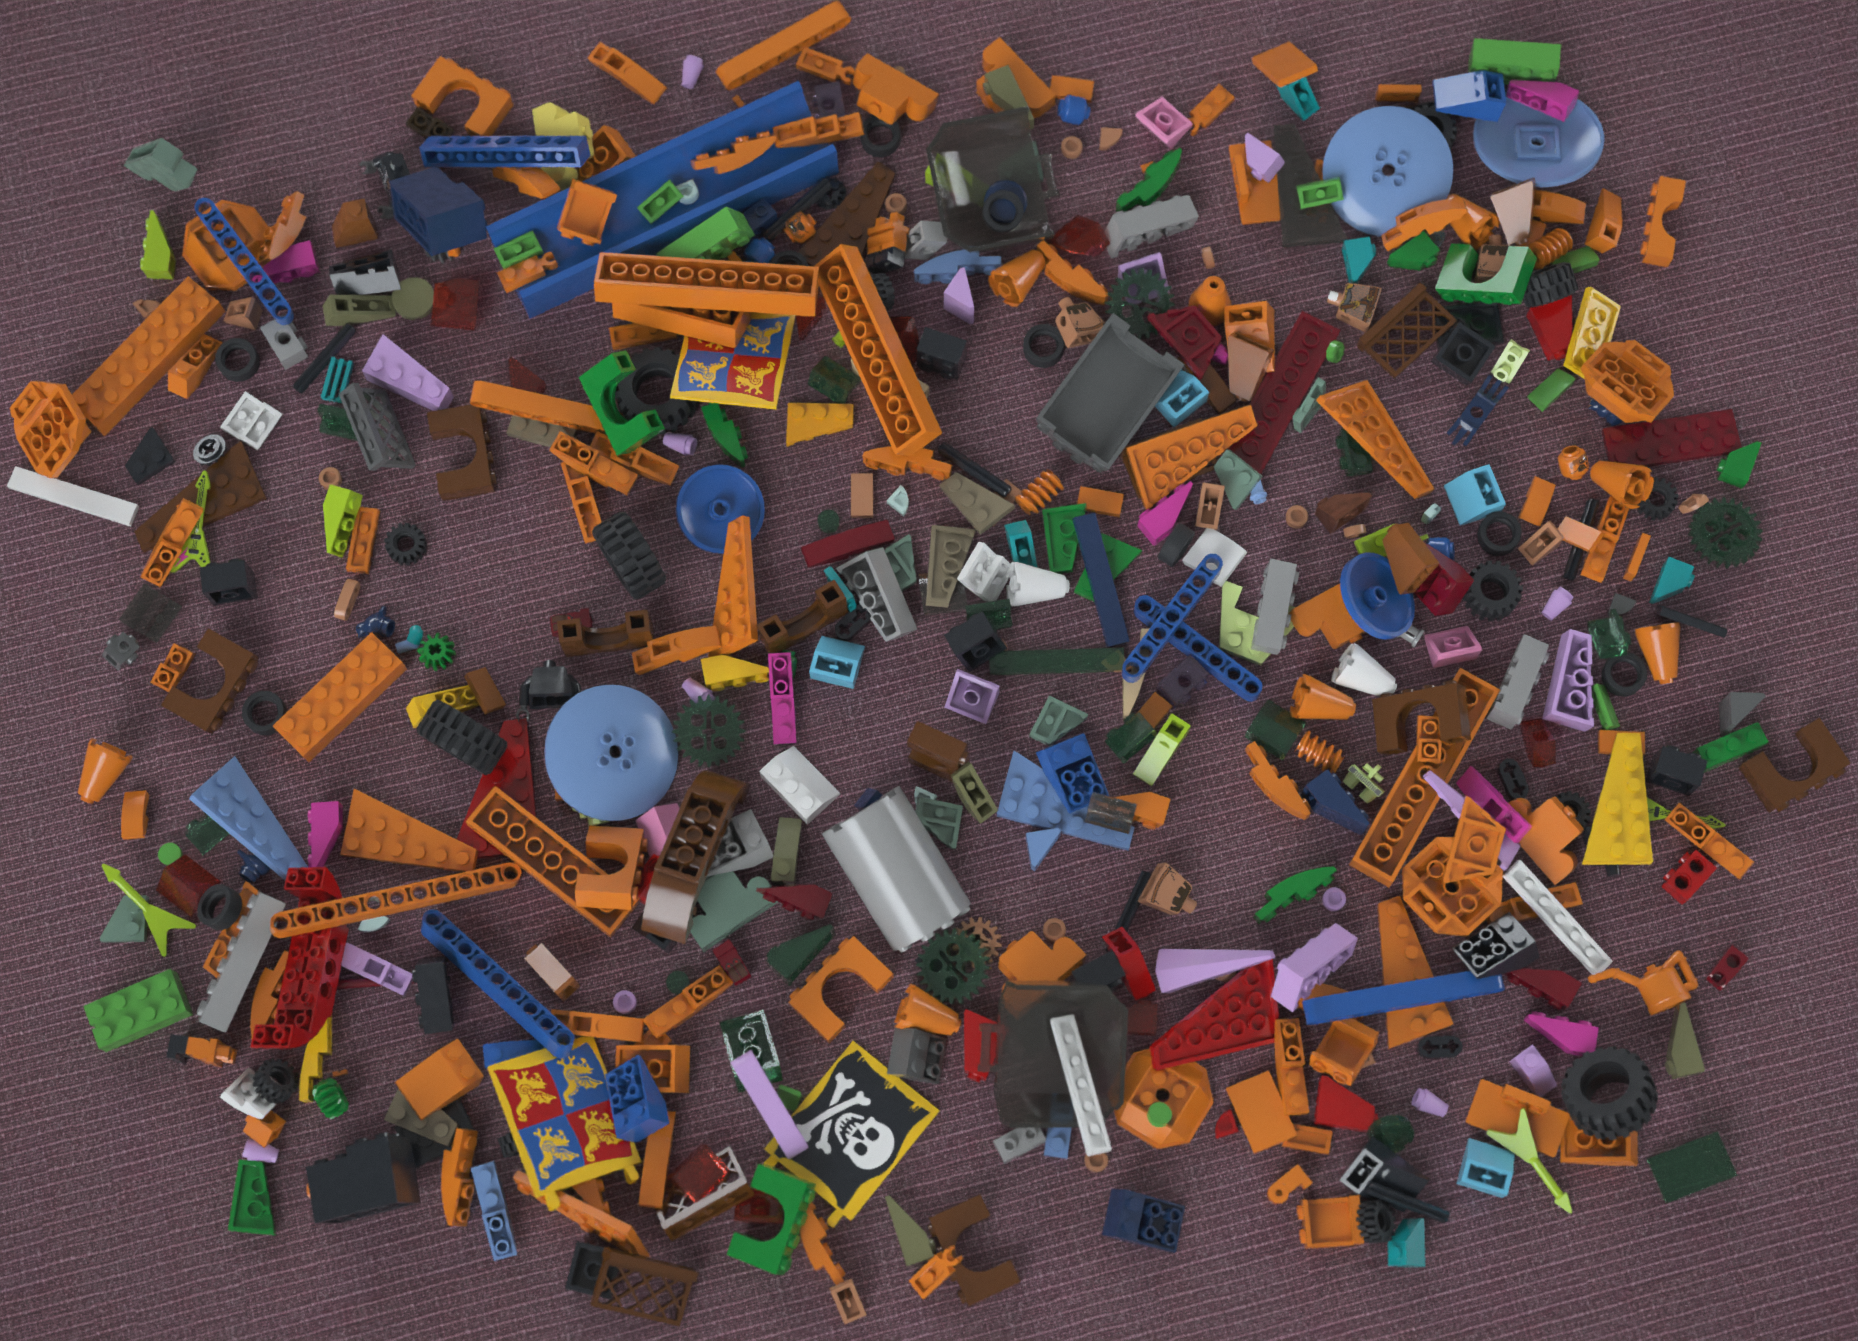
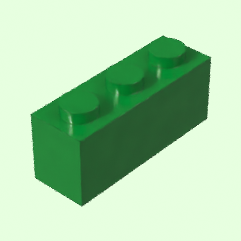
(1732, 746)

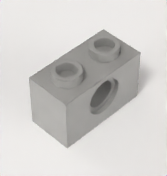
(924, 240)
(289, 353)
(1018, 1142)

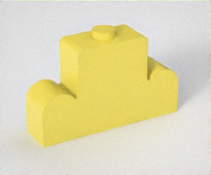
(556, 121)

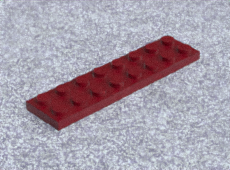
(1285, 388)

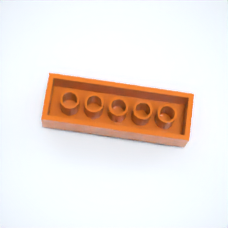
(704, 324)
(340, 697)

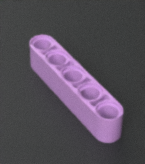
(769, 1104)

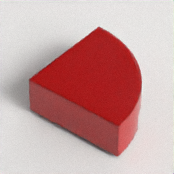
(1225, 1125)

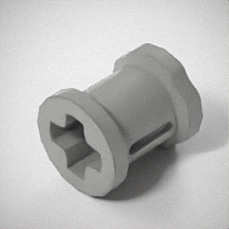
(1412, 639)

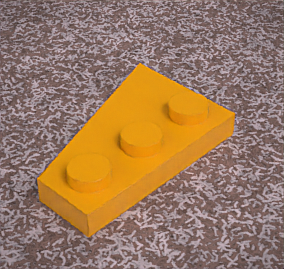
(816, 419)

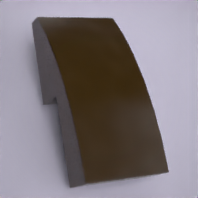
(426, 125)

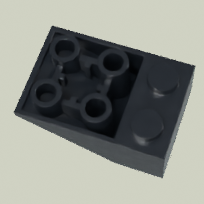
(1497, 948)
(1382, 1166)

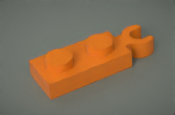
(823, 66)
(1210, 108)
(526, 271)
(934, 1272)

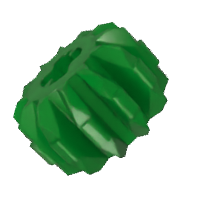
(437, 643)
(330, 1098)

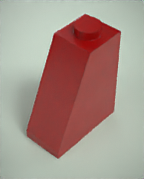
(1553, 327)
(1131, 960)
(972, 1045)
(1341, 1108)

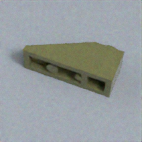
(1005, 91)
(357, 309)
(973, 793)
(786, 852)
(1683, 1051)
(912, 1239)

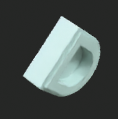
(689, 191)

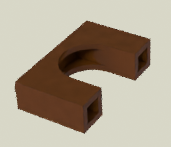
(477, 476)
(827, 608)
(581, 640)
(1393, 710)
(209, 712)
(936, 751)
(1776, 791)
(973, 1285)

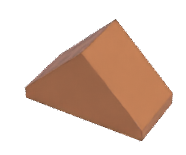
(243, 313)
(1209, 505)
(1541, 543)
(848, 1301)

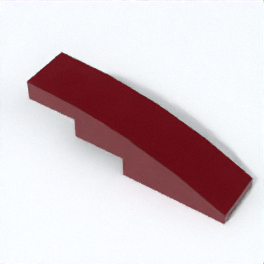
(847, 543)

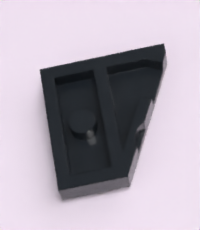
(149, 458)

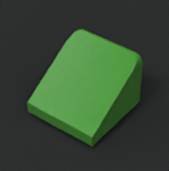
(790, 1097)

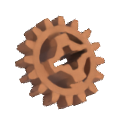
(978, 932)

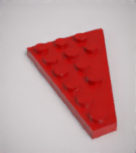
(512, 776)
(1228, 1021)

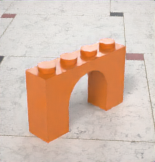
(447, 77)
(616, 889)
(851, 958)

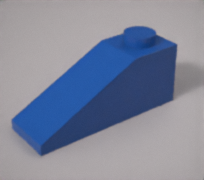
(503, 1051)

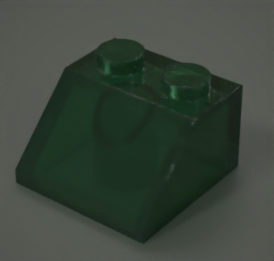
(1275, 729)
(1130, 737)

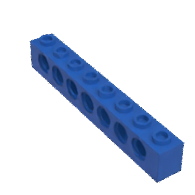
(505, 151)

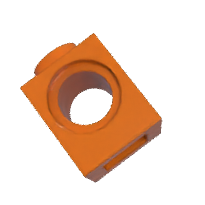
(264, 1130)

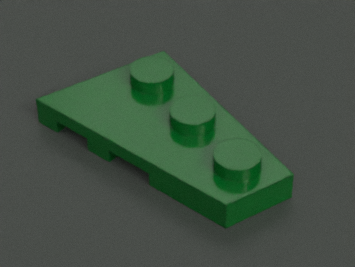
(1061, 536)

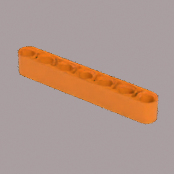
(783, 45)
(535, 406)

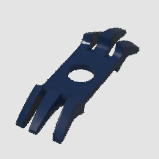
(1482, 401)

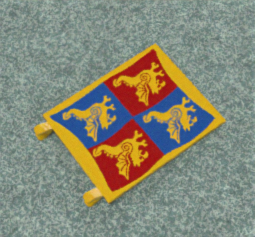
(741, 375)
(562, 1118)

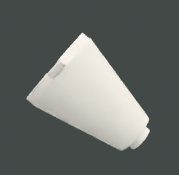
(1034, 584)
(1362, 673)

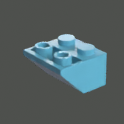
(1182, 398)
(1475, 495)
(836, 662)
(1486, 1168)

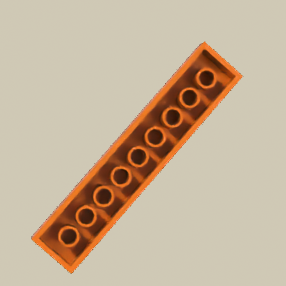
(706, 284)
(877, 351)
(1413, 798)

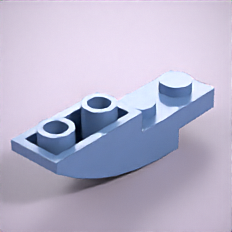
(946, 266)
(494, 1210)

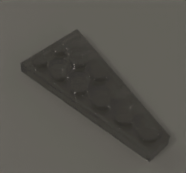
(1307, 225)

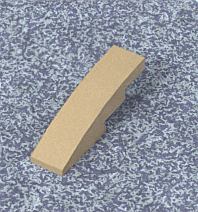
(1132, 690)

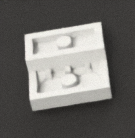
(251, 421)
(1215, 543)
(985, 573)
(244, 1097)

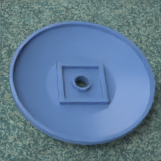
(1382, 138)
(1565, 151)
(581, 761)

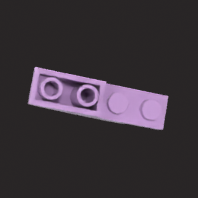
(376, 969)

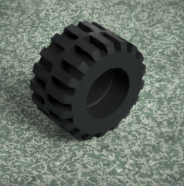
(1441, 121)
(1550, 284)
(1505, 579)

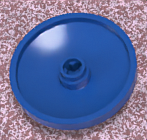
(713, 500)
(1373, 597)

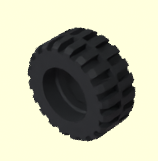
(648, 365)
(629, 555)
(462, 737)
(1617, 1117)

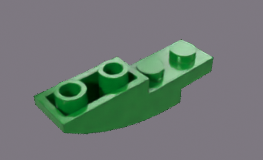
(1156, 181)
(724, 433)
(1300, 886)

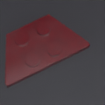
(1189, 336)

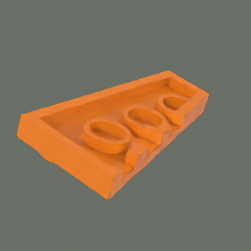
(219, 948)

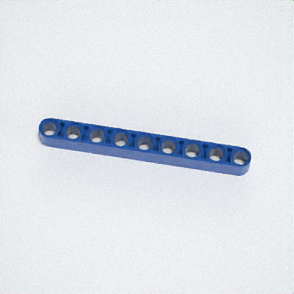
(499, 993)
(1399, 996)

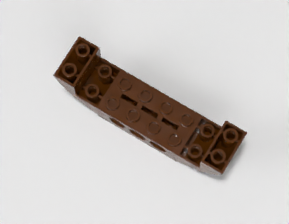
(690, 854)

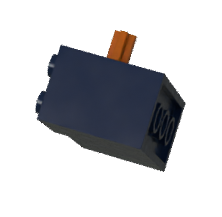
(438, 211)

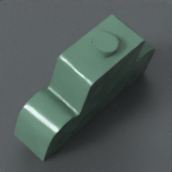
(163, 163)
(727, 907)

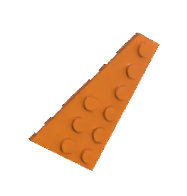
(1369, 423)
(1176, 456)
(736, 592)
(391, 836)
(1404, 962)
(590, 1219)

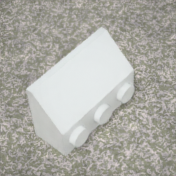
(799, 784)

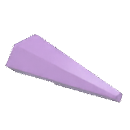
(1455, 801)
(1187, 967)

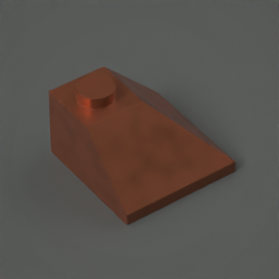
(1341, 509)

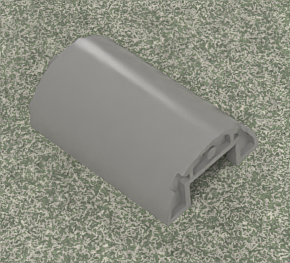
(897, 870)

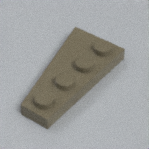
(946, 559)

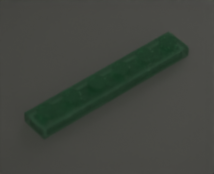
(1057, 661)

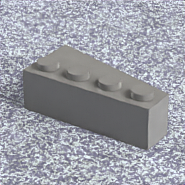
(1149, 223)
(879, 593)
(1274, 606)
(1518, 682)

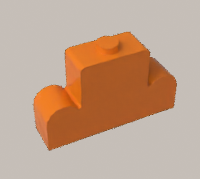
(1034, 90)
(891, 93)
(1330, 615)
(1551, 832)
(1034, 961)

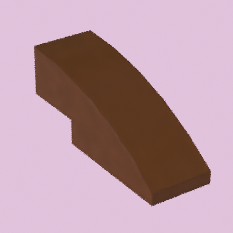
(1219, 393)

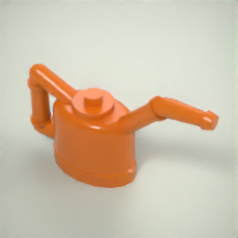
(1660, 986)

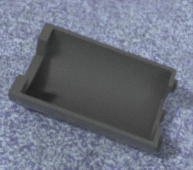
(1107, 396)

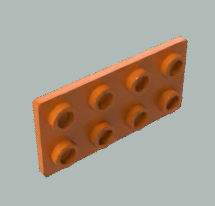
(1256, 199)
(1500, 1109)

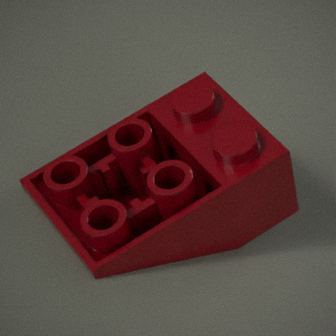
(1444, 586)

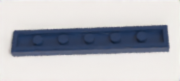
(1100, 580)

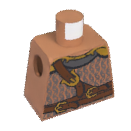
(1356, 304)

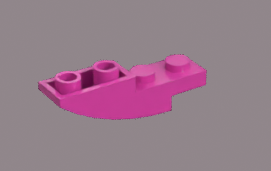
(782, 698)
(1492, 801)

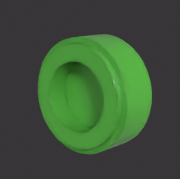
(1335, 351)
(169, 853)
(1159, 1114)

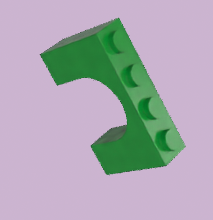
(1505, 287)
(600, 388)
(795, 1196)

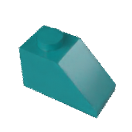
(1299, 98)
(1357, 257)
(1021, 543)
(1672, 579)
(1408, 1244)

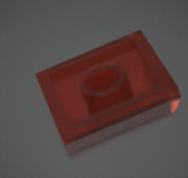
(185, 883)
(698, 1173)
(759, 1209)

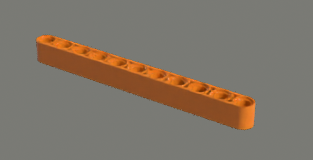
(386, 907)

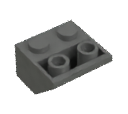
(916, 1055)

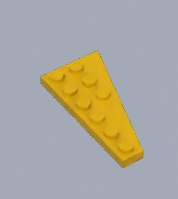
(1621, 818)

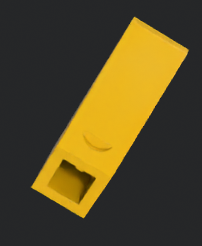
(728, 671)
(458, 698)

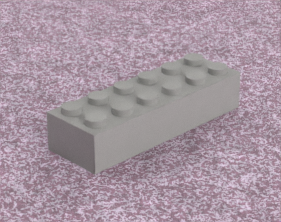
(240, 963)

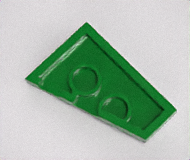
(1119, 557)
(251, 1200)

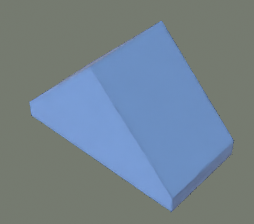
(1039, 845)

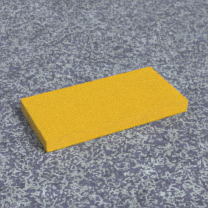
(1592, 328)

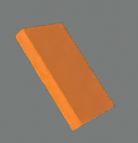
(1284, 64)
(1261, 1112)

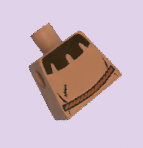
(1490, 259)
(1077, 323)
(1167, 891)

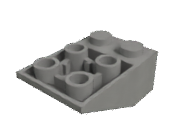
(741, 845)

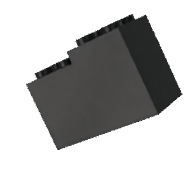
(364, 1180)

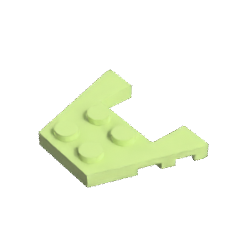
(1238, 627)

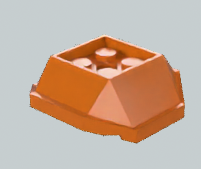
(208, 257)
(1628, 380)
(48, 426)
(1447, 911)
(1188, 1100)

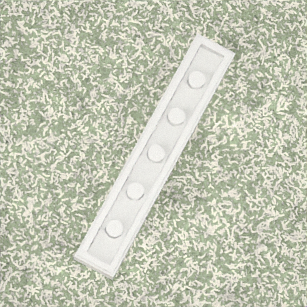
(73, 496)
(1557, 918)
(1080, 1085)

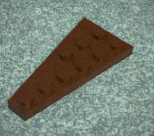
(852, 217)
(232, 490)

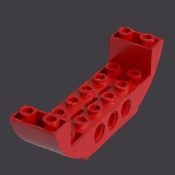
(310, 968)

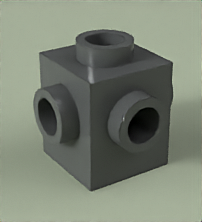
(121, 650)

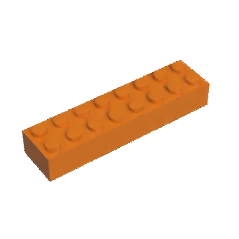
(147, 355)
(541, 854)

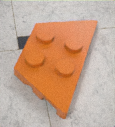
(1474, 844)

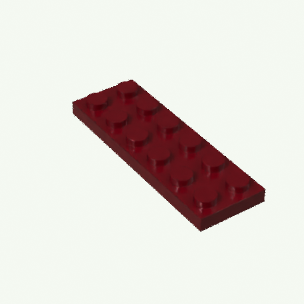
(1673, 439)

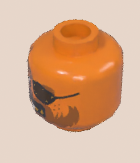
(800, 227)
(1573, 462)

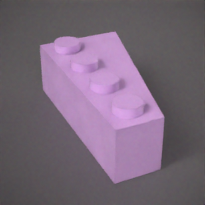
(404, 376)
(1570, 691)
(1312, 965)

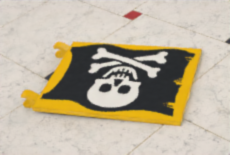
(855, 1131)

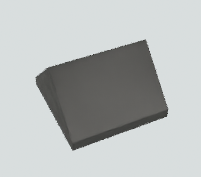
(1735, 708)

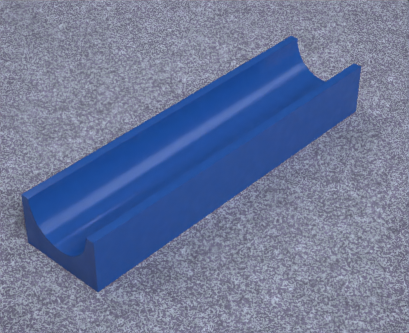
(626, 231)

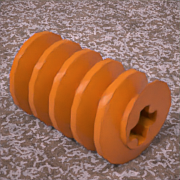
(1551, 247)
(1038, 492)
(1320, 753)

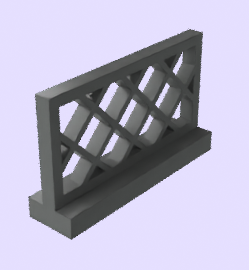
(368, 432)

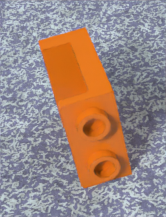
(585, 212)
(1344, 1050)
(1329, 1222)

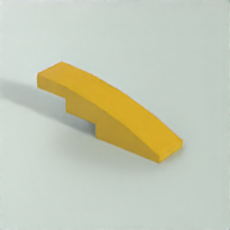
(313, 1060)

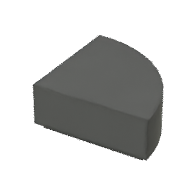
(1621, 604)

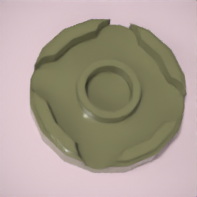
(413, 299)

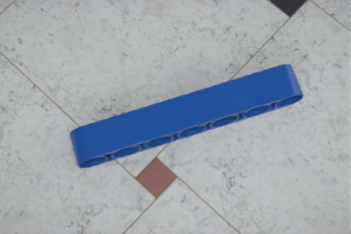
(239, 252)
(1176, 608)
(1209, 651)

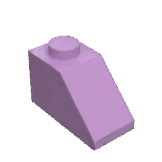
(1262, 159)
(1534, 1071)

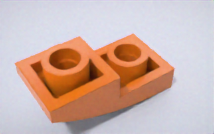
(1537, 501)
(174, 667)
(1428, 739)
(133, 816)

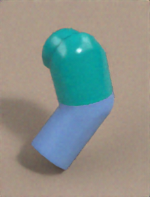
(413, 640)

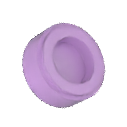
(1334, 899)
(624, 1002)

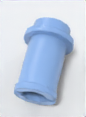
(1257, 494)

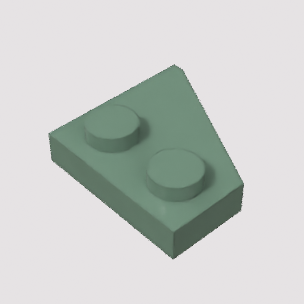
(1310, 406)
(1236, 477)
(126, 923)

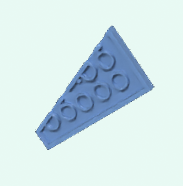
(1033, 801)
(240, 809)

